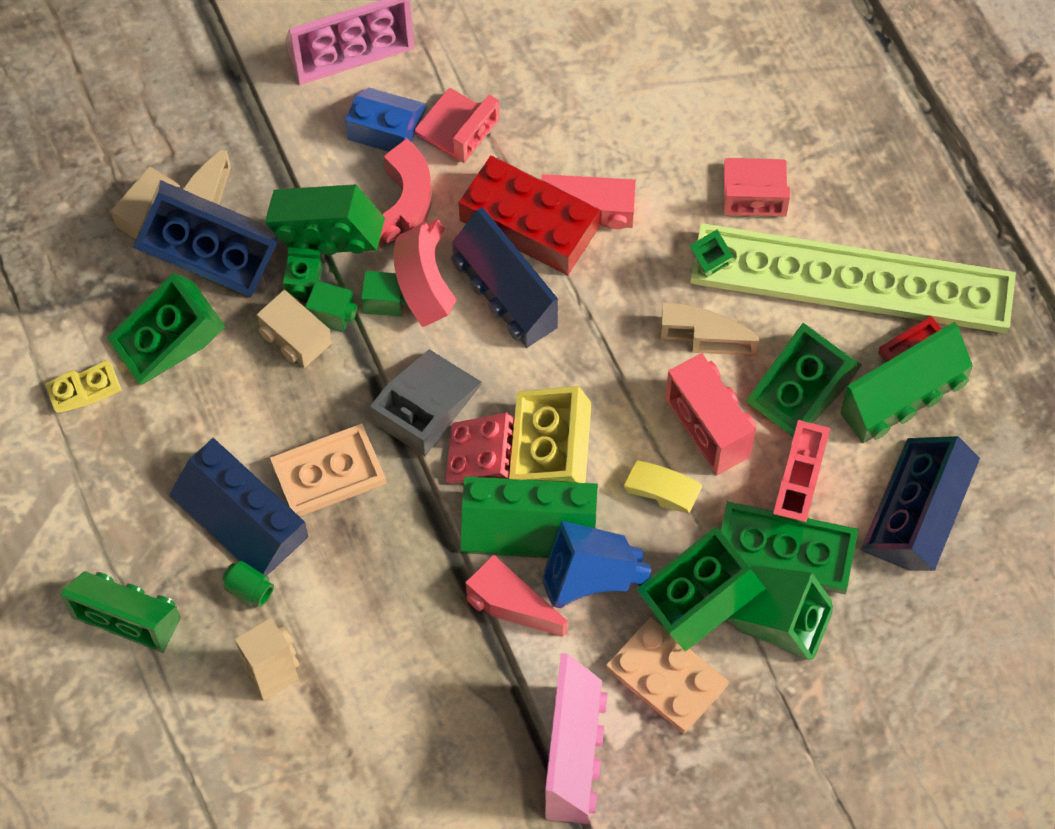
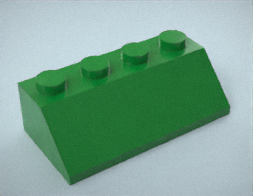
(907, 384)
(521, 515)

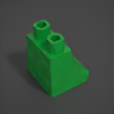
(788, 612)

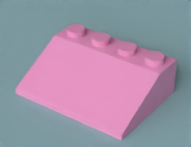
(350, 39)
(574, 743)

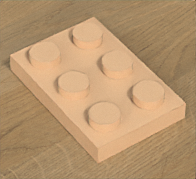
(328, 470)
(666, 676)

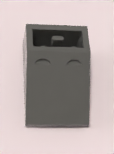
(423, 401)

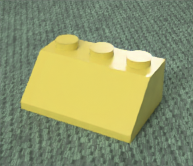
(551, 435)

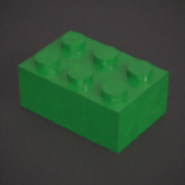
(325, 219)
(700, 588)

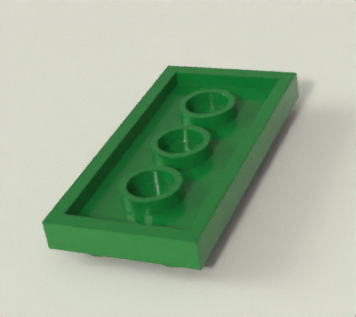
(792, 544)

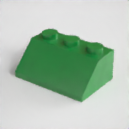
(121, 610)

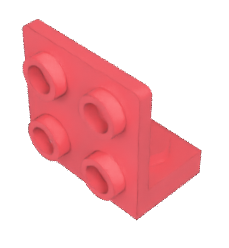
(459, 123)
(756, 187)
(480, 448)

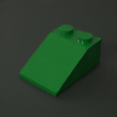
(165, 329)
(803, 380)

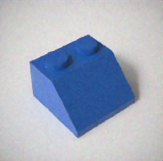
(382, 119)

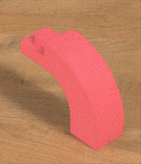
(411, 172)
(419, 275)
(801, 471)

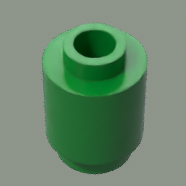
(247, 584)

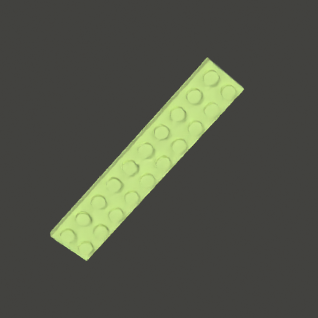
(862, 279)

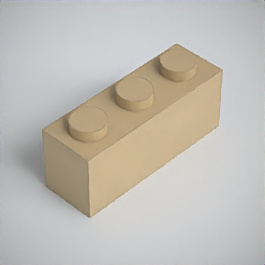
(268, 657)

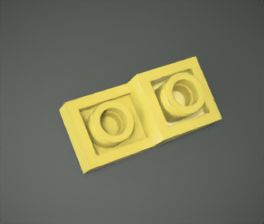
(82, 389)
(666, 486)

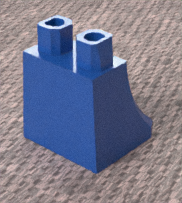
(591, 563)

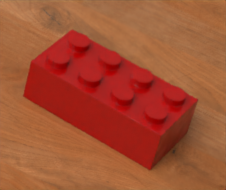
(532, 214)

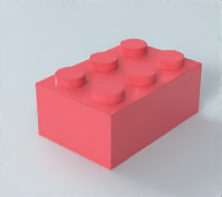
(710, 413)

